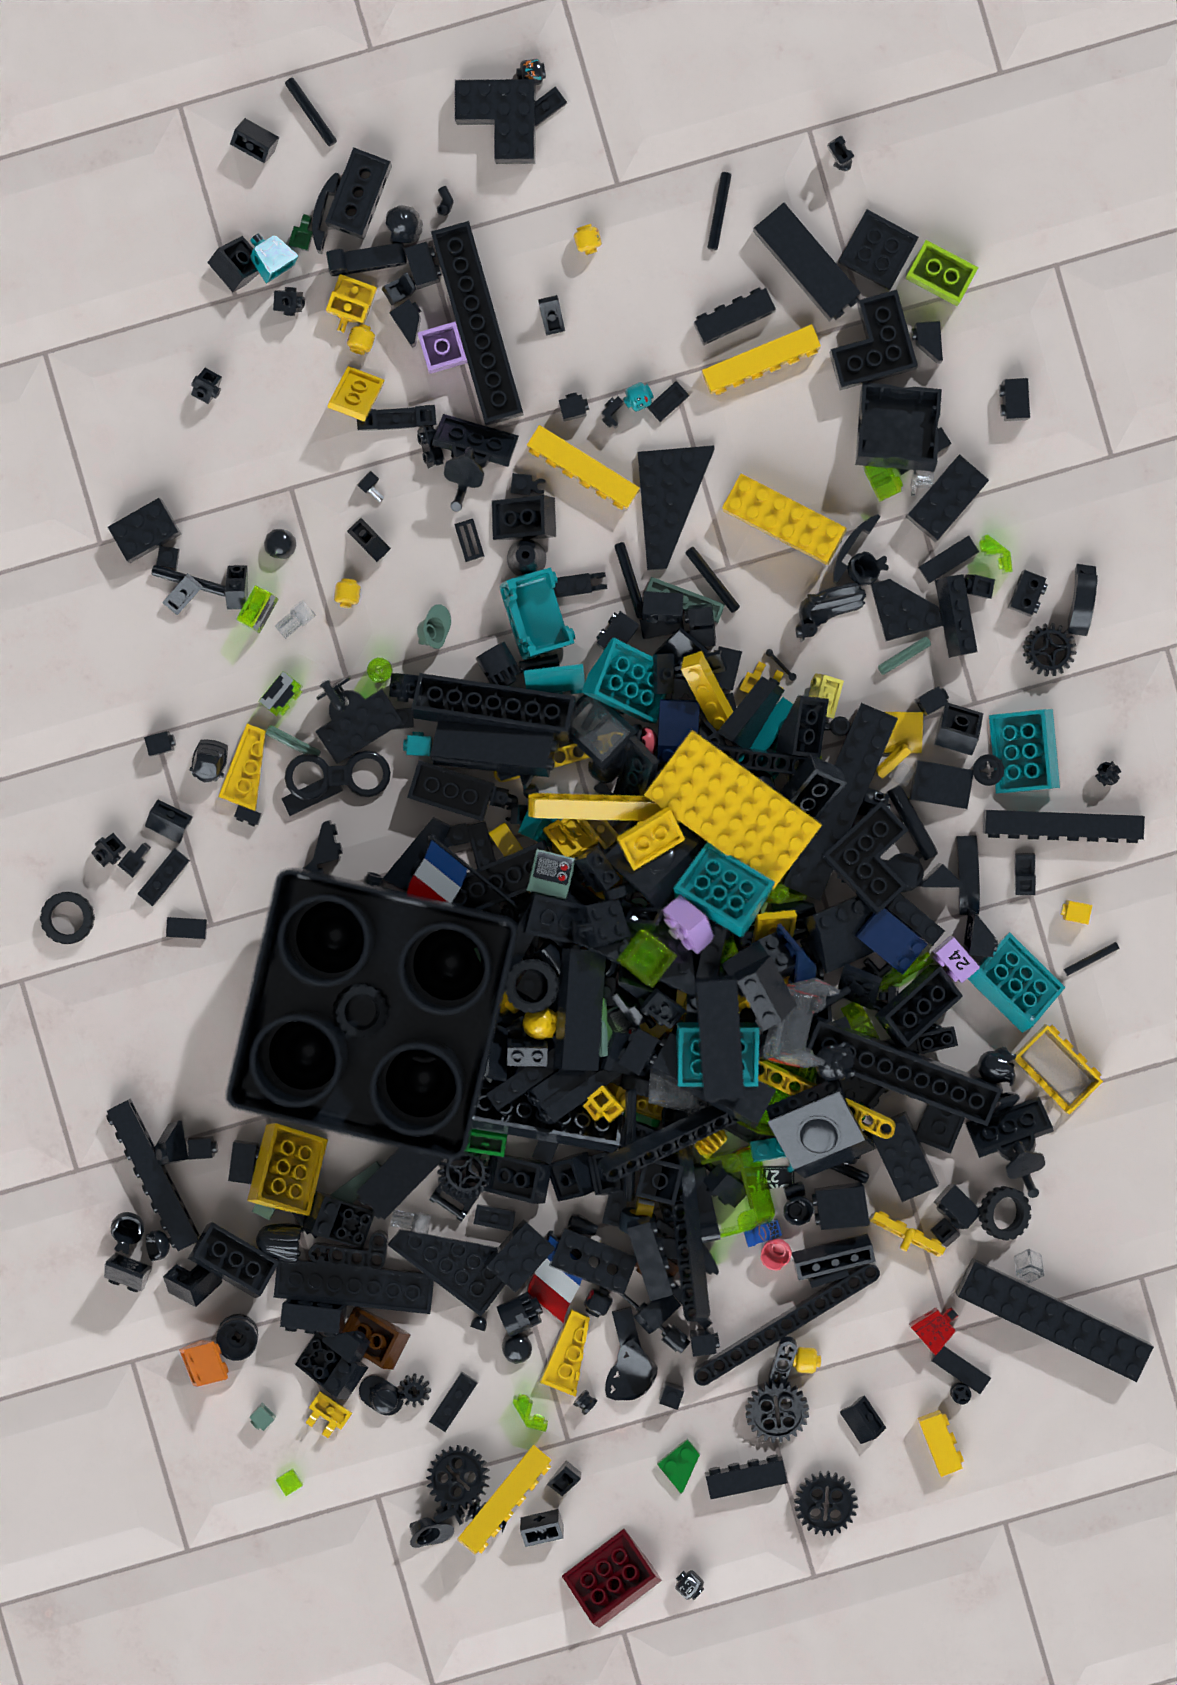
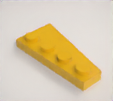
(244, 774)
(565, 1360)

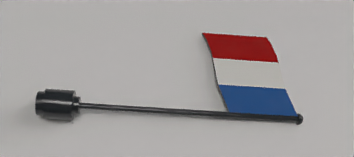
(442, 876)
(557, 1289)

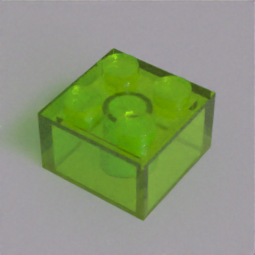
(646, 958)

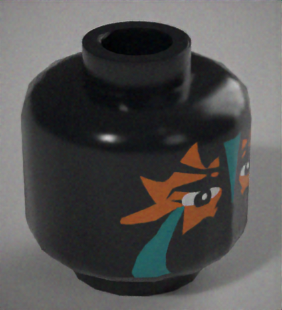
(531, 70)

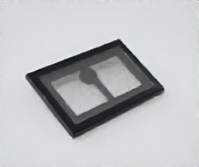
(600, 731)

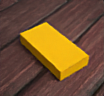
(893, 760)

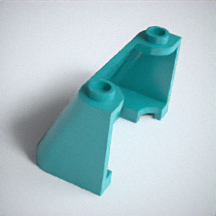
(535, 613)

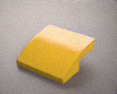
(908, 730)
(570, 837)

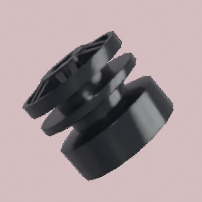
(230, 1346)

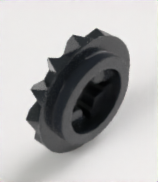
(983, 777)

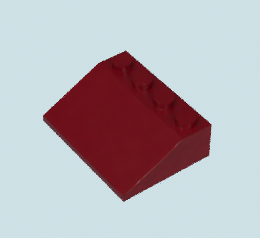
(611, 1578)

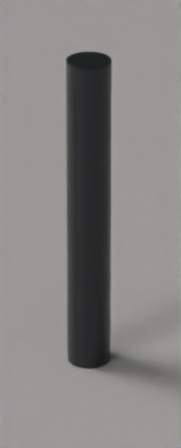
(1090, 959)

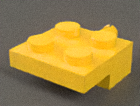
(350, 301)

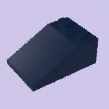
(675, 723)
(891, 940)
(804, 968)

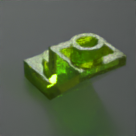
(992, 547)
(859, 1019)
(523, 1406)

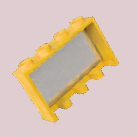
(1058, 1068)

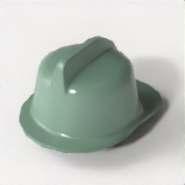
(435, 627)

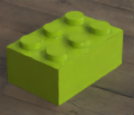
(941, 273)

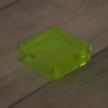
(289, 1482)

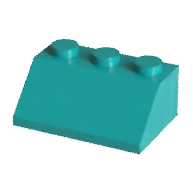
(556, 679)

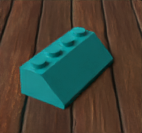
(768, 735)

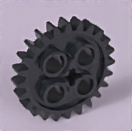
(794, 1408)
(446, 1490)
(843, 1504)

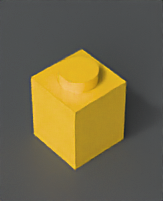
(1076, 912)

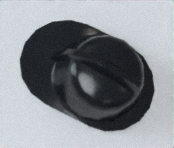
(380, 1395)
(427, 1532)

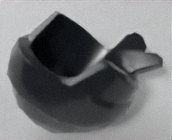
(865, 569)
(126, 1229)

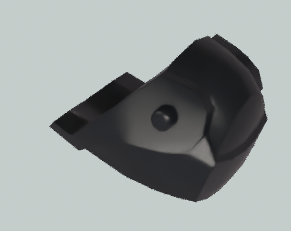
(209, 760)

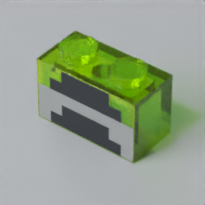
(257, 609)
(281, 694)

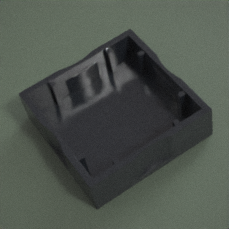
(898, 427)

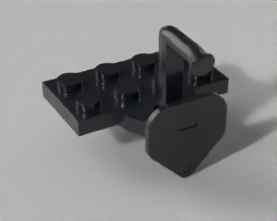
(471, 450)
(354, 723)
(1014, 1131)

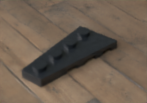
(405, 867)

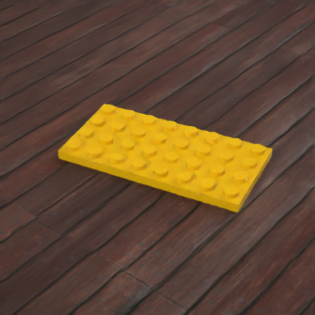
(732, 808)

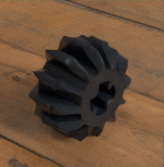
(408, 1384)

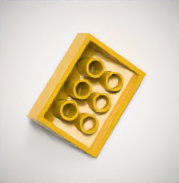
(287, 1169)

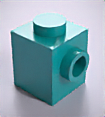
(418, 744)

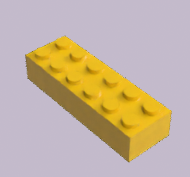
(784, 519)

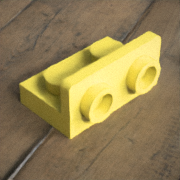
(826, 687)

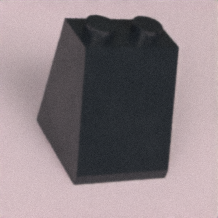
(841, 1206)

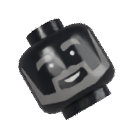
(689, 1585)

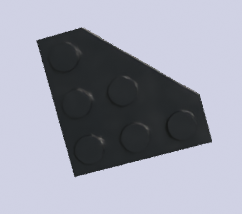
(903, 611)

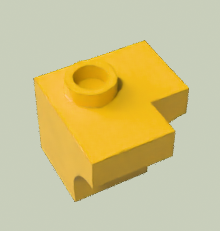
(604, 1104)

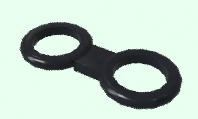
(337, 775)

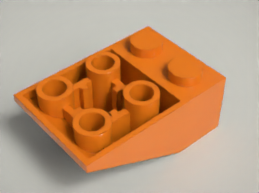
(204, 1362)

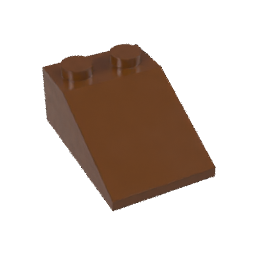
(385, 1338)

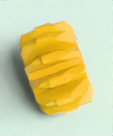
(710, 1144)

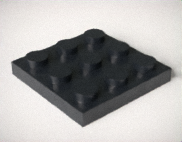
(878, 249)

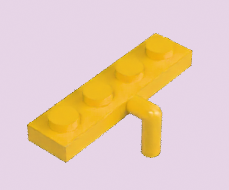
(909, 1235)

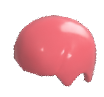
(649, 739)
(775, 1254)

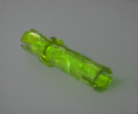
(896, 977)

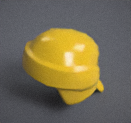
(540, 1024)

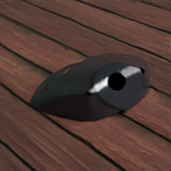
(634, 1374)

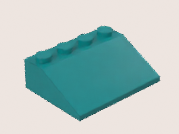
(625, 681)
(1027, 750)
(724, 889)
(1016, 983)
(689, 1057)

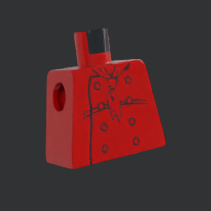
(935, 1328)

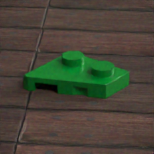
(680, 1464)

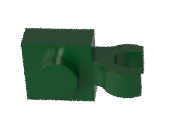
(301, 236)

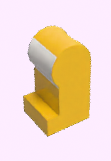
(644, 1207)

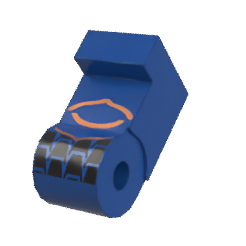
(763, 1233)

